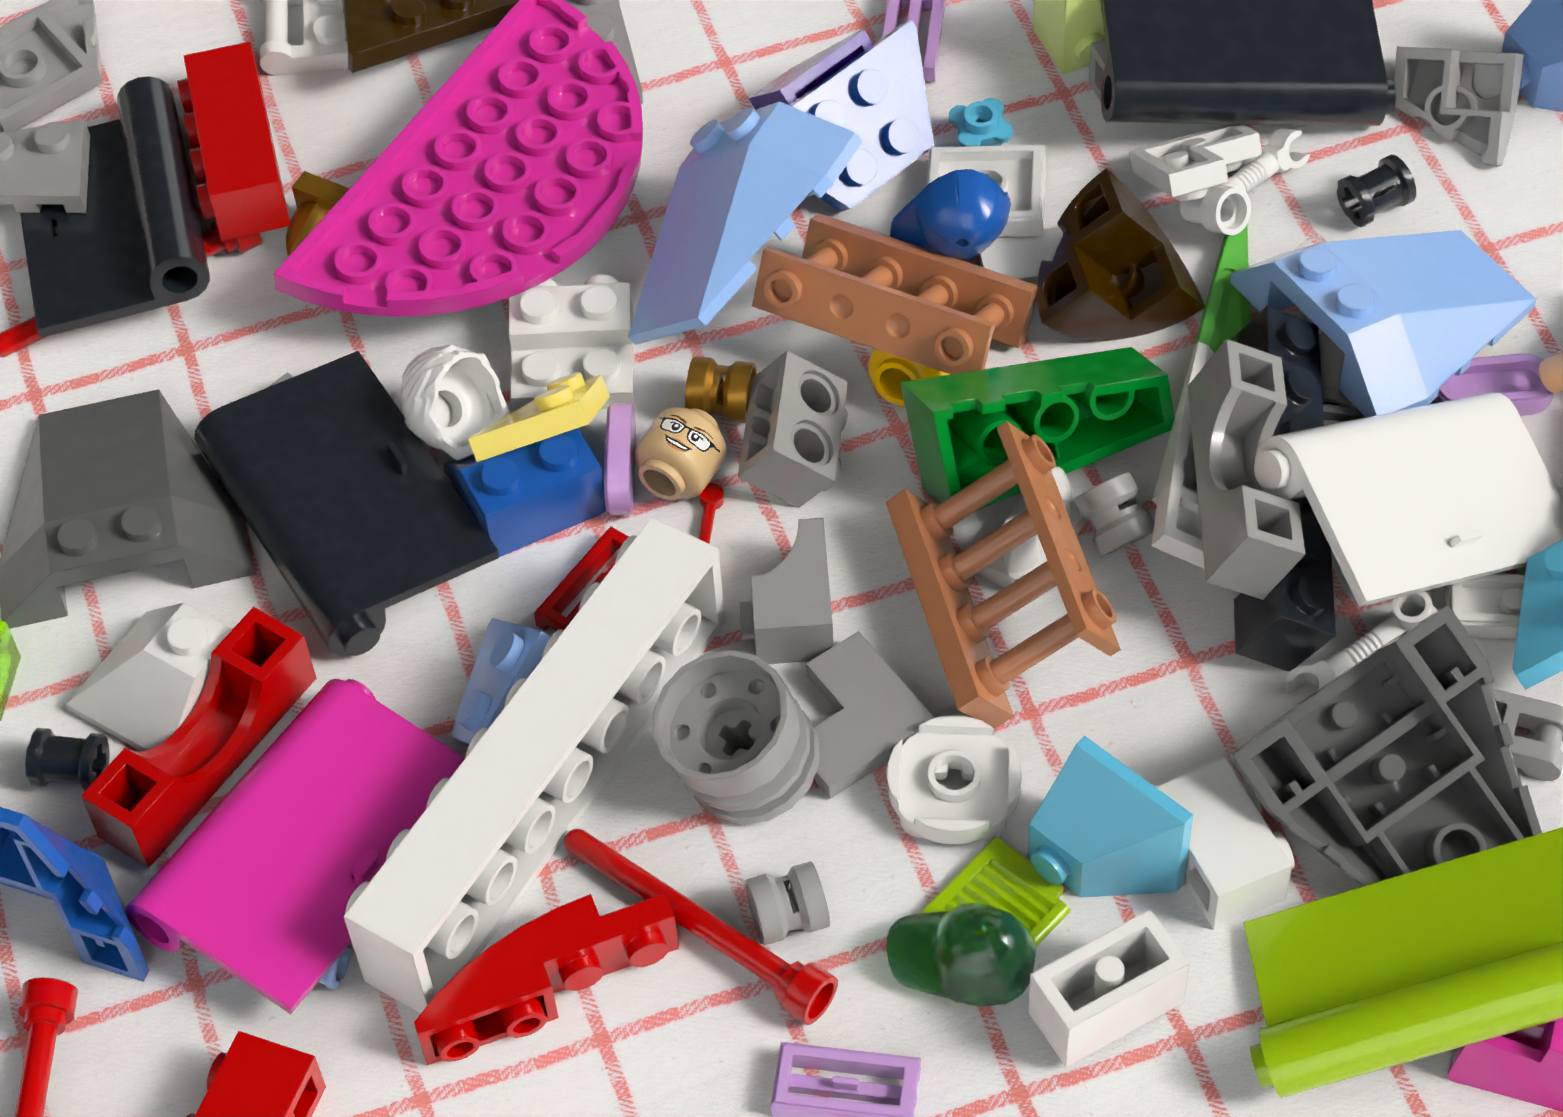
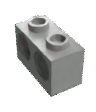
(793, 429)

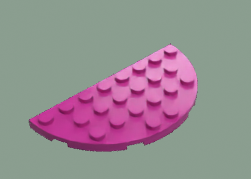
(489, 181)

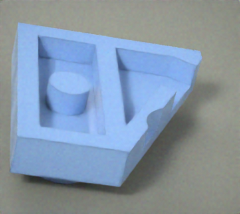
(504, 658)

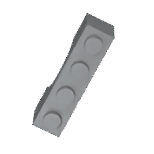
(1245, 532)

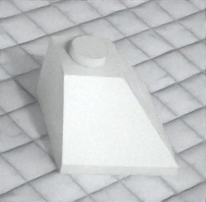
(151, 676)

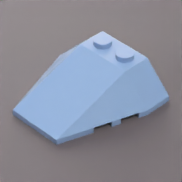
(728, 204)
(1396, 307)

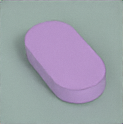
(1510, 375)
(620, 459)

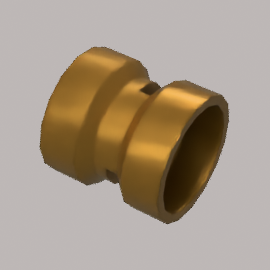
(720, 387)

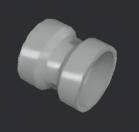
(1115, 514)
(772, 906)

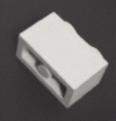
(1232, 853)
(1108, 988)

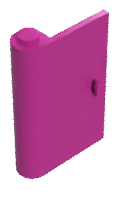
(278, 855)

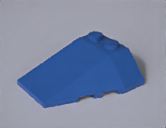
(79, 885)

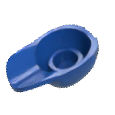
(955, 215)

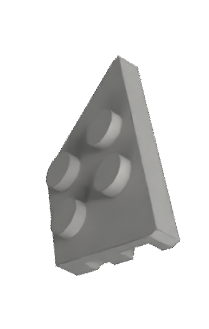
(47, 60)

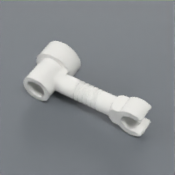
(1227, 205)
(1405, 613)

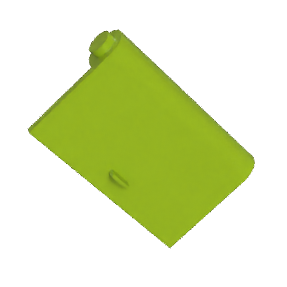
(1410, 965)

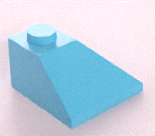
(1108, 830)

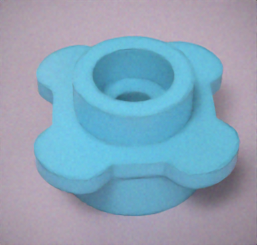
(981, 123)

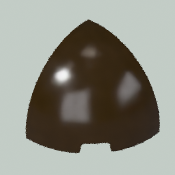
(1113, 269)

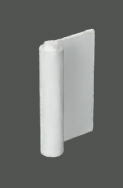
(1420, 493)

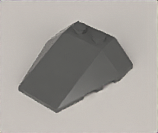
(113, 495)
(1396, 759)

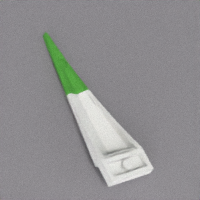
(1176, 495)

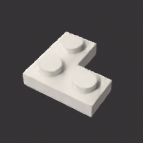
(1196, 161)

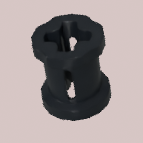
(1376, 190)
(65, 758)

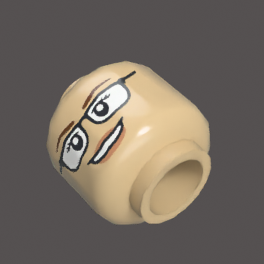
(680, 453)

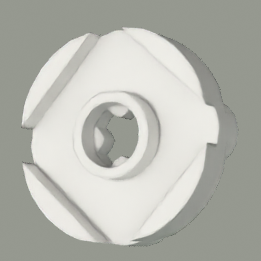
(947, 814)

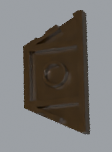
(395, 28)

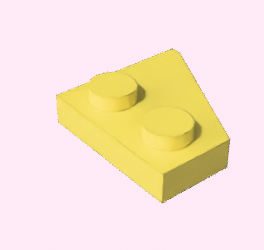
(562, 408)

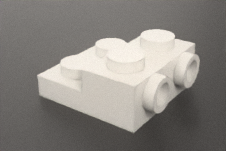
(572, 331)

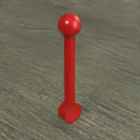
(710, 499)

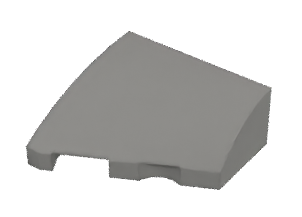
(1461, 95)

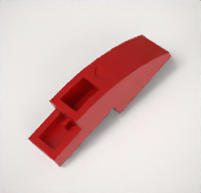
(515, 979)

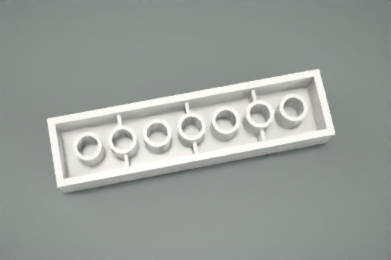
(535, 766)

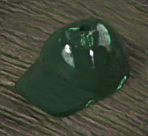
(949, 960)

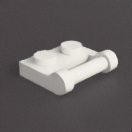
(323, 38)

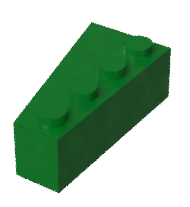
(1074, 403)

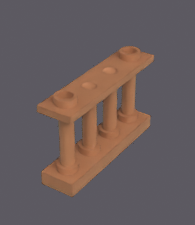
(895, 296)
(943, 577)

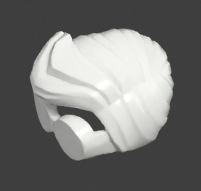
(450, 398)

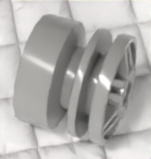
(736, 737)

